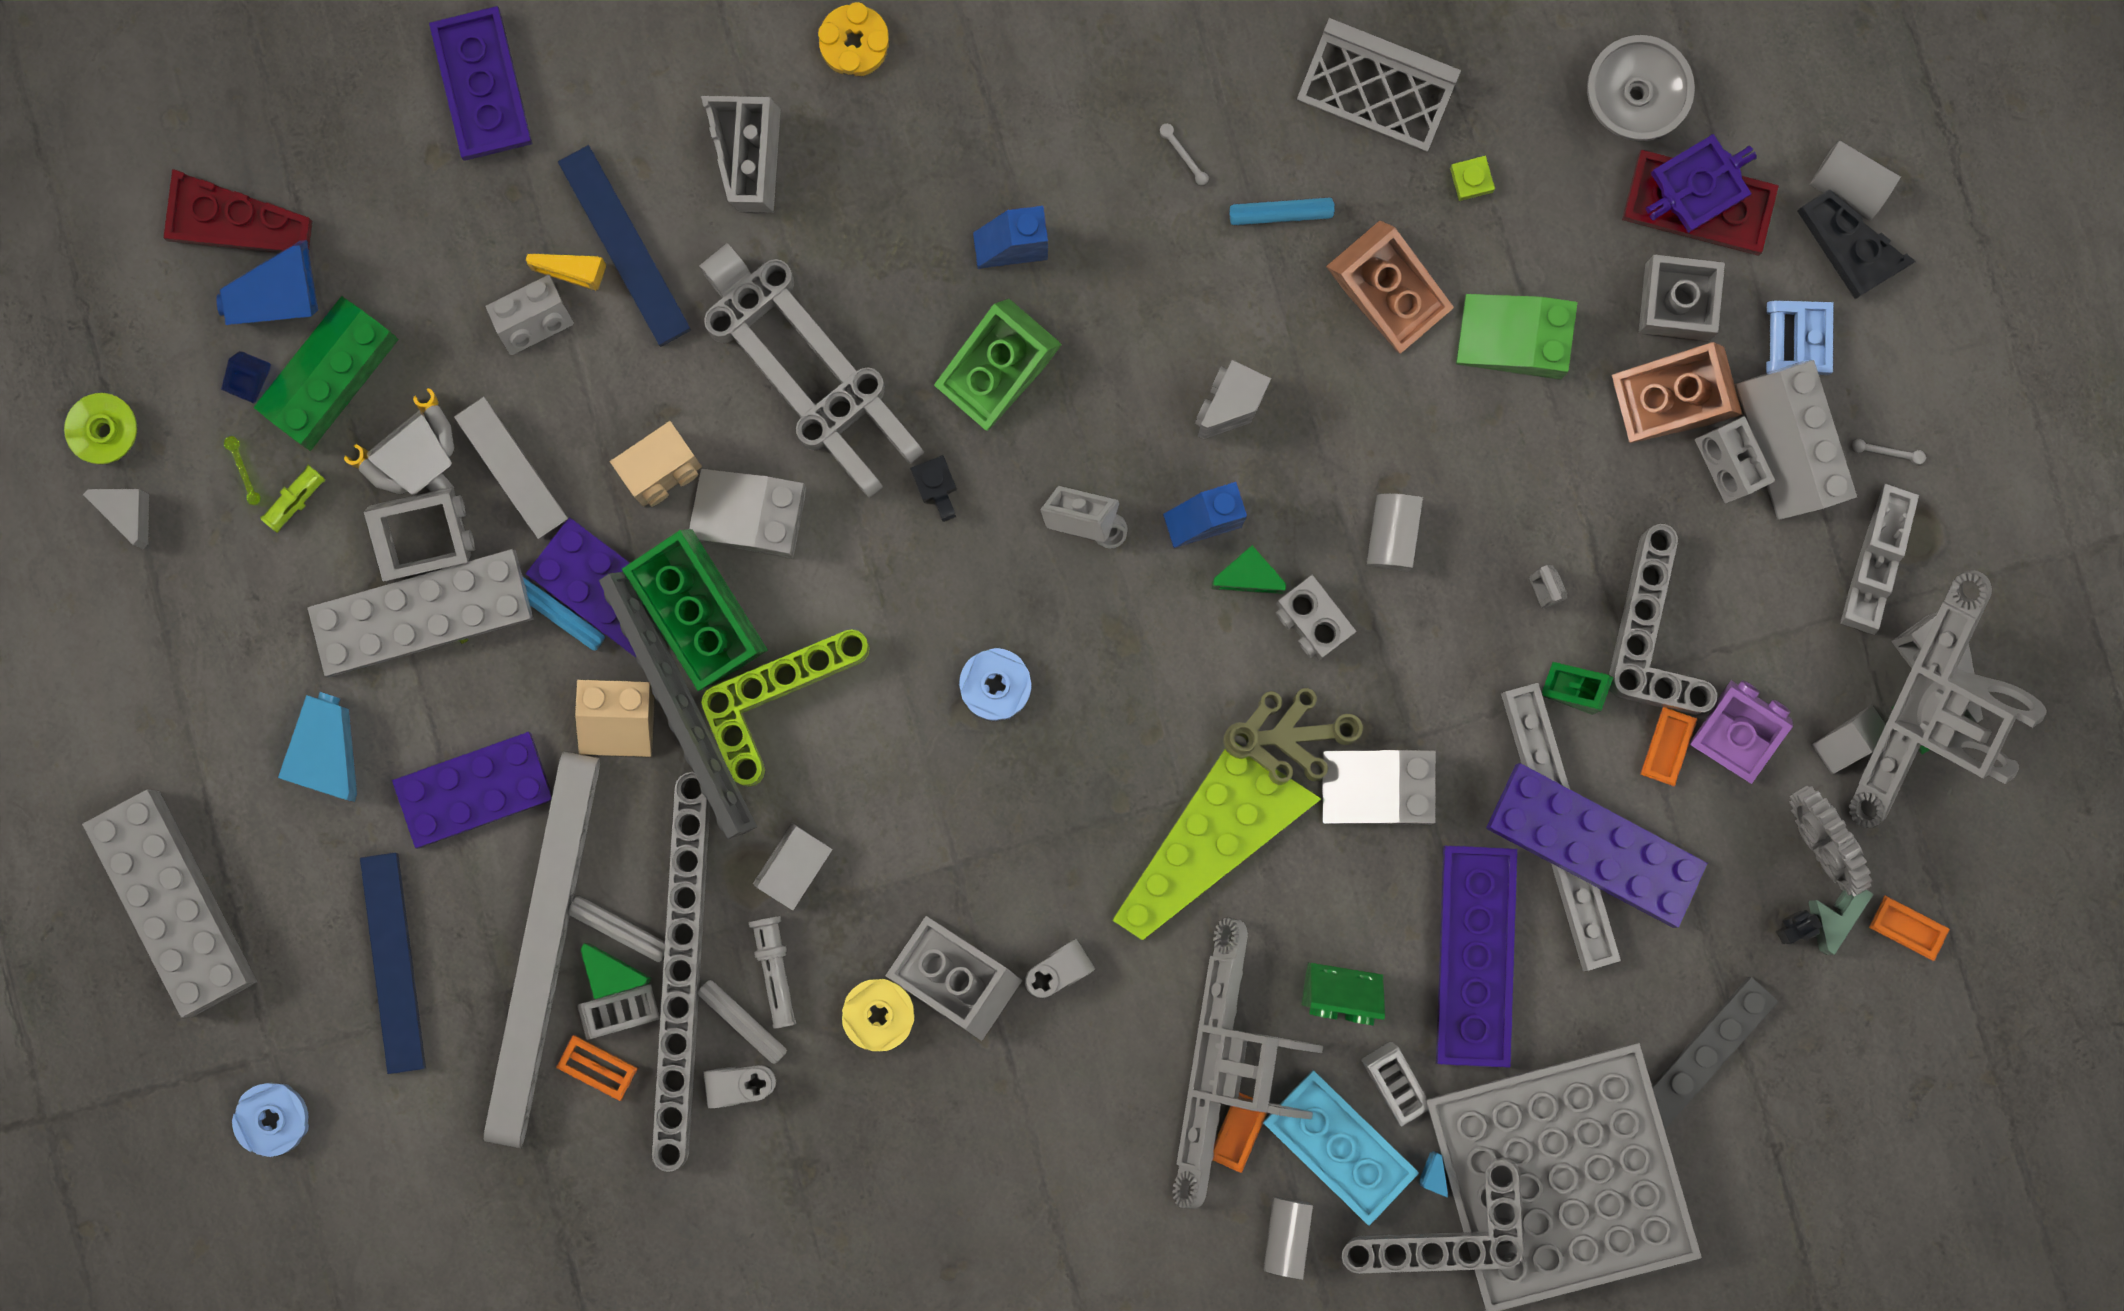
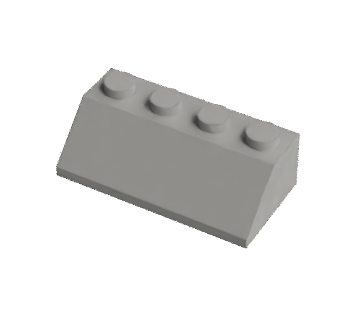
(1796, 439)

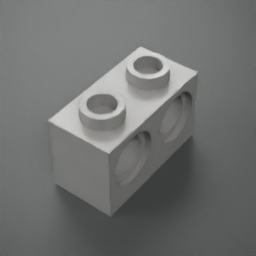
(1735, 460)
(1322, 613)

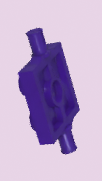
(1701, 183)

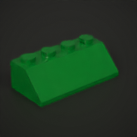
(326, 373)
(694, 609)

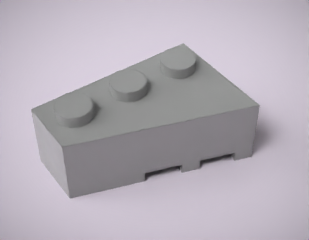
(746, 148)

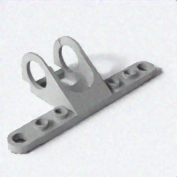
(1935, 705)
(1221, 1065)

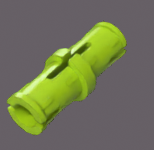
(292, 498)

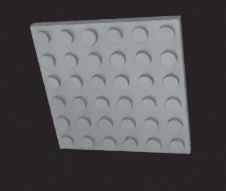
(1591, 1170)

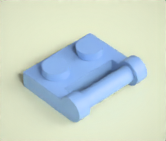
(1811, 334)

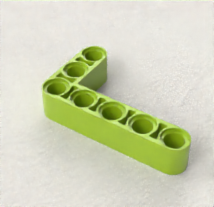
(772, 690)

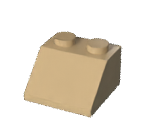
(614, 718)

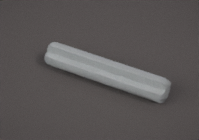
(617, 928)
(742, 1022)

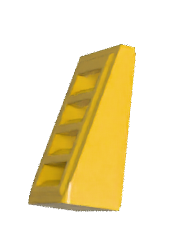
(579, 270)

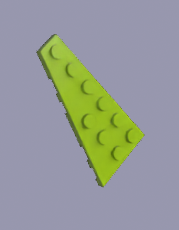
(1219, 829)

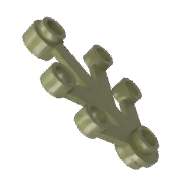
(1287, 737)

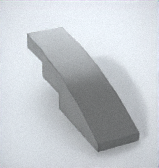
(510, 467)
(1879, 559)

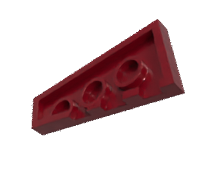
(223, 218)

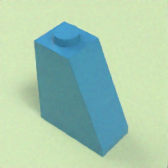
(322, 749)

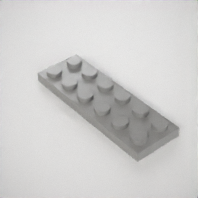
(420, 613)

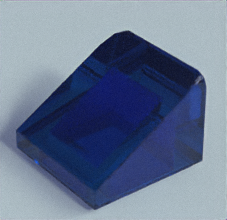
(245, 376)

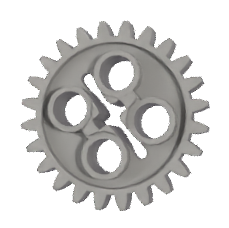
(1842, 856)

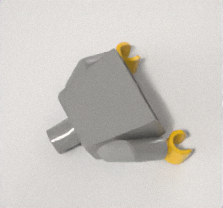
(412, 453)

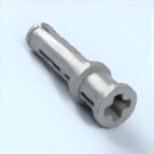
(771, 953)

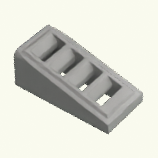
(1548, 586)
(588, 1021)
(1381, 1057)

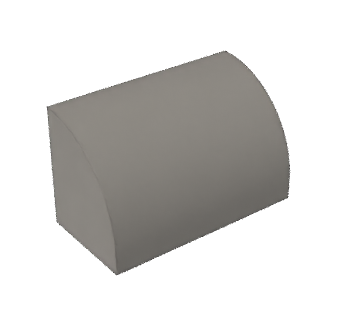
(1855, 179)
(1394, 531)
(792, 866)
(1288, 1237)

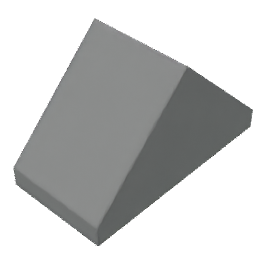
(125, 510)
(1850, 740)

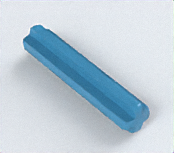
(1281, 211)
(563, 617)

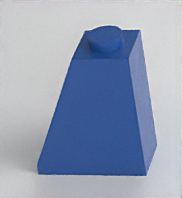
(1012, 238)
(272, 290)
(1206, 515)

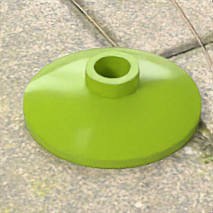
(87, 418)

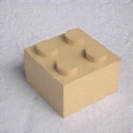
(656, 465)

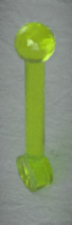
(232, 444)

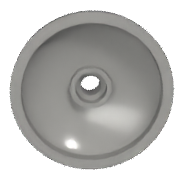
(1653, 70)

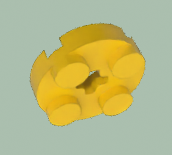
(853, 19)

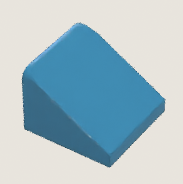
(1434, 1175)

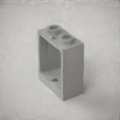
(383, 542)

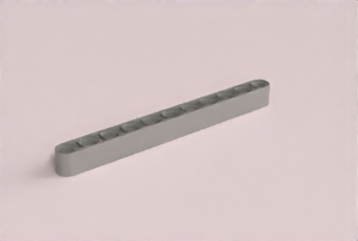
(541, 950)
(673, 987)

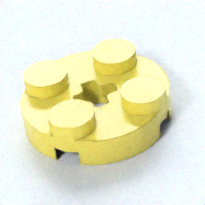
(857, 1013)

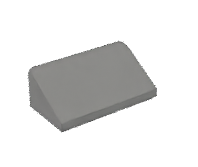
(1080, 513)

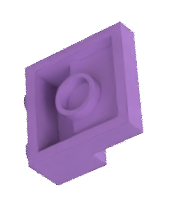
(1743, 730)

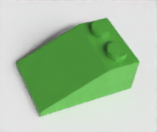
(1517, 334)
(997, 363)

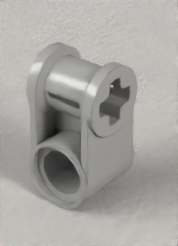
(1064, 967)
(732, 1086)

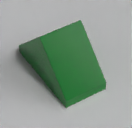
(1249, 574)
(1577, 687)
(609, 974)

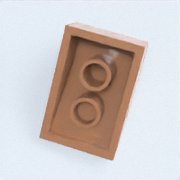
(1390, 285)
(1677, 393)

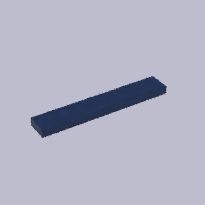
(624, 246)
(392, 963)

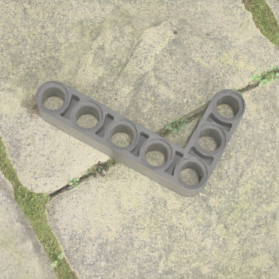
(1647, 632)
(1451, 1242)

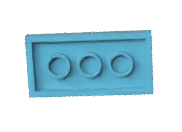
(1342, 1148)

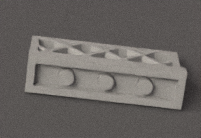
(1391, 56)

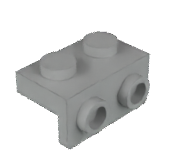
(529, 315)

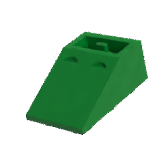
(1344, 991)

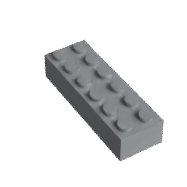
(169, 903)

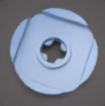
(988, 665)
(263, 1139)

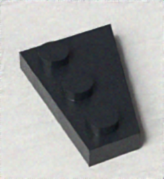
(1851, 246)

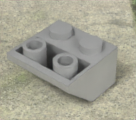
(1235, 401)

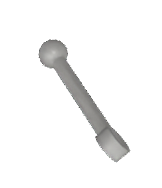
(1166, 132)
(1917, 457)

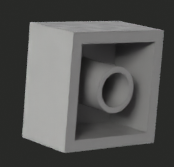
(1681, 297)

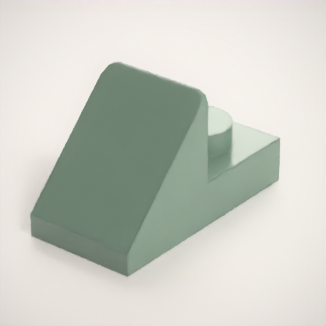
(1839, 923)

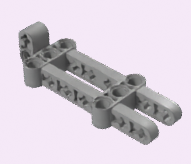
(732, 282)

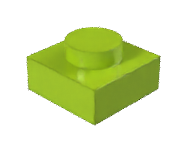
(1472, 178)

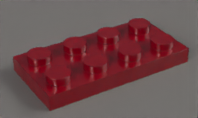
(1738, 228)

